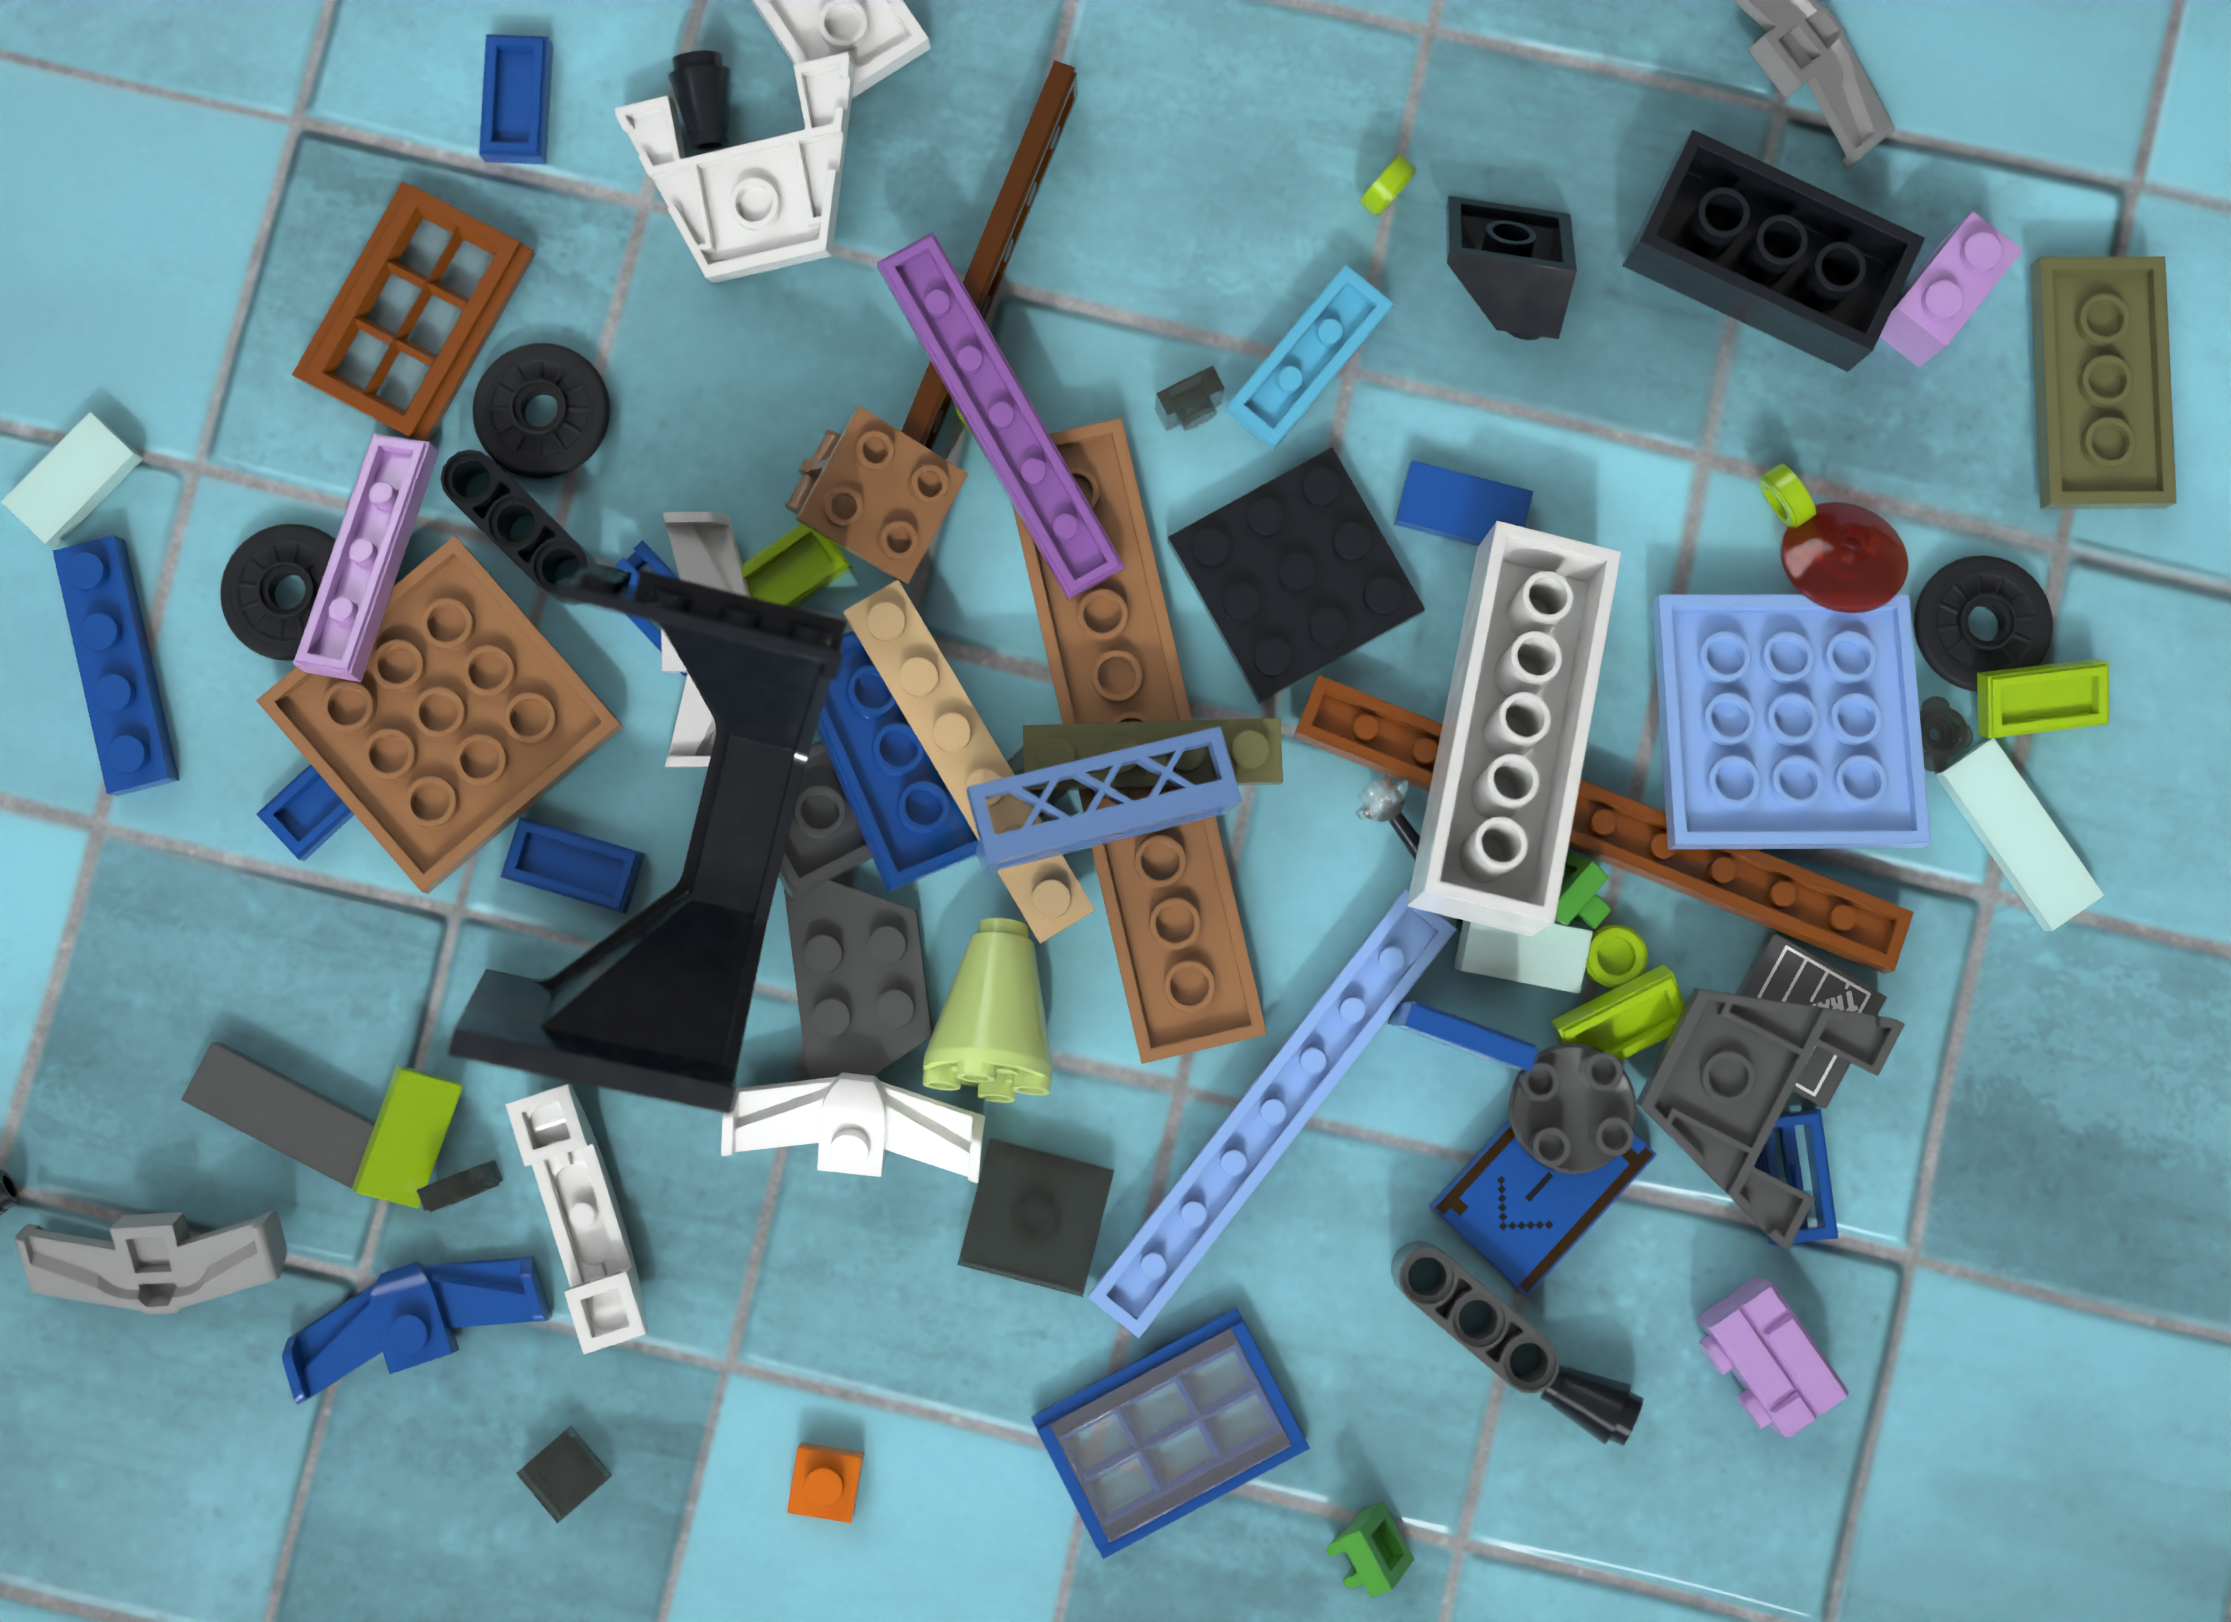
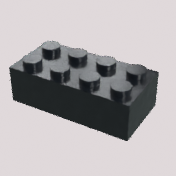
(1773, 252)

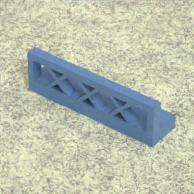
(1106, 824)

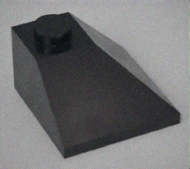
(1513, 263)

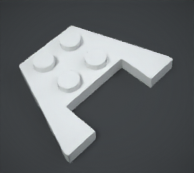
(758, 200)

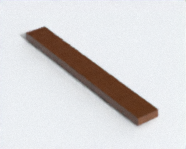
(1001, 233)

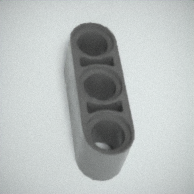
(1498, 1336)

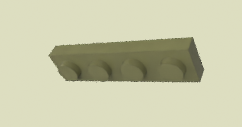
(1251, 745)

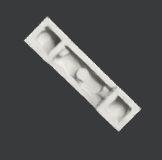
(583, 1217)

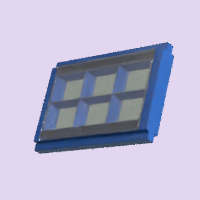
(1169, 1432)

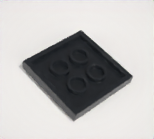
(1295, 575)

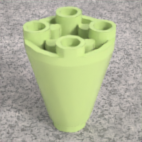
(993, 1019)

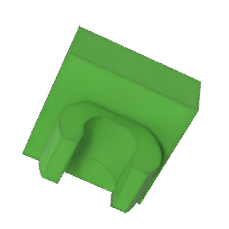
(1577, 893)
(1374, 1549)

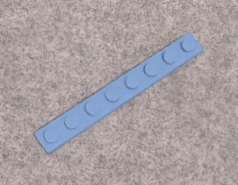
(1270, 1114)

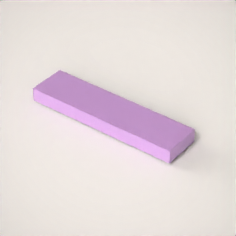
(366, 558)

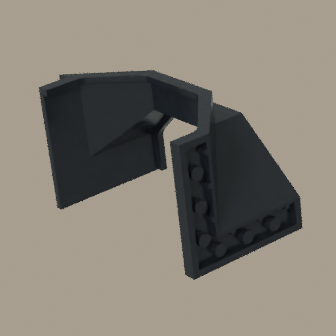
(672, 988)

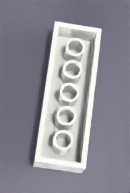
(1515, 730)

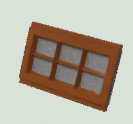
(414, 313)

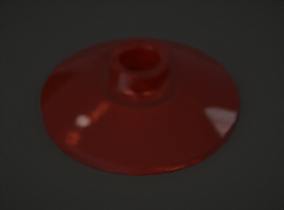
(1842, 576)

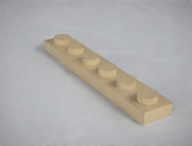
(961, 748)

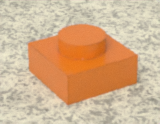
(825, 1482)

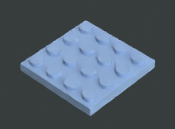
(1788, 724)

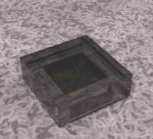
(564, 1474)

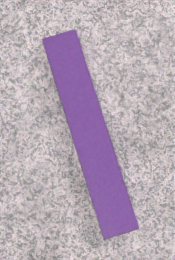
(1000, 416)

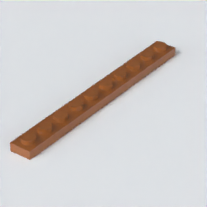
(1631, 837)

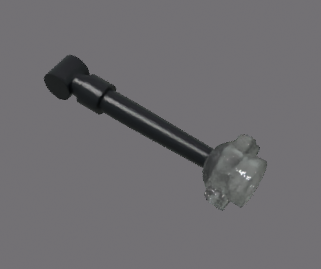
(1384, 802)

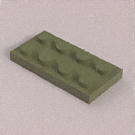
(2103, 383)

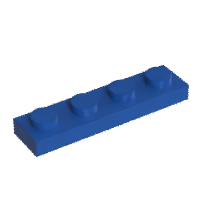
(115, 665)

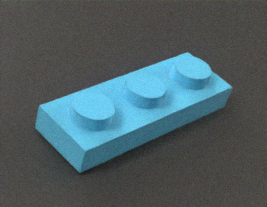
(1309, 357)

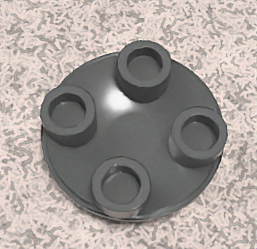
(1573, 1109)

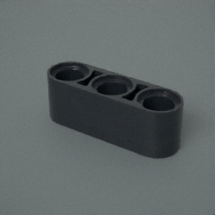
(499, 509)

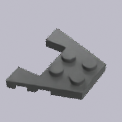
(1730, 1078)

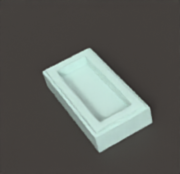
(72, 480)
(1549, 959)

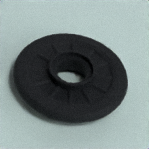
(533, 372)
(251, 582)
(1990, 583)

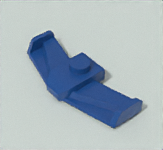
(412, 1318)

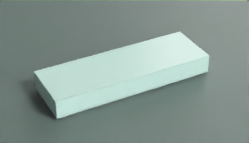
(2019, 835)

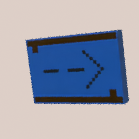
(1528, 1214)

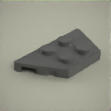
(857, 980)

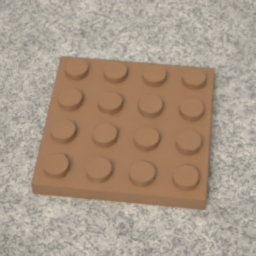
(453, 720)

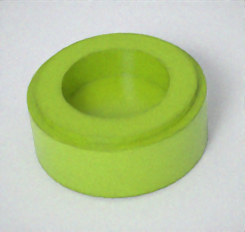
(1388, 185)
(1787, 496)
(1615, 956)

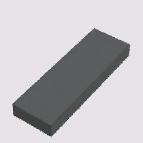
(280, 1112)

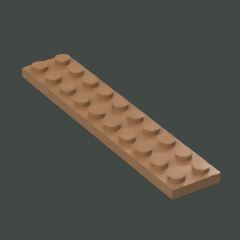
(1117, 664)

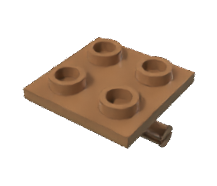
(876, 493)

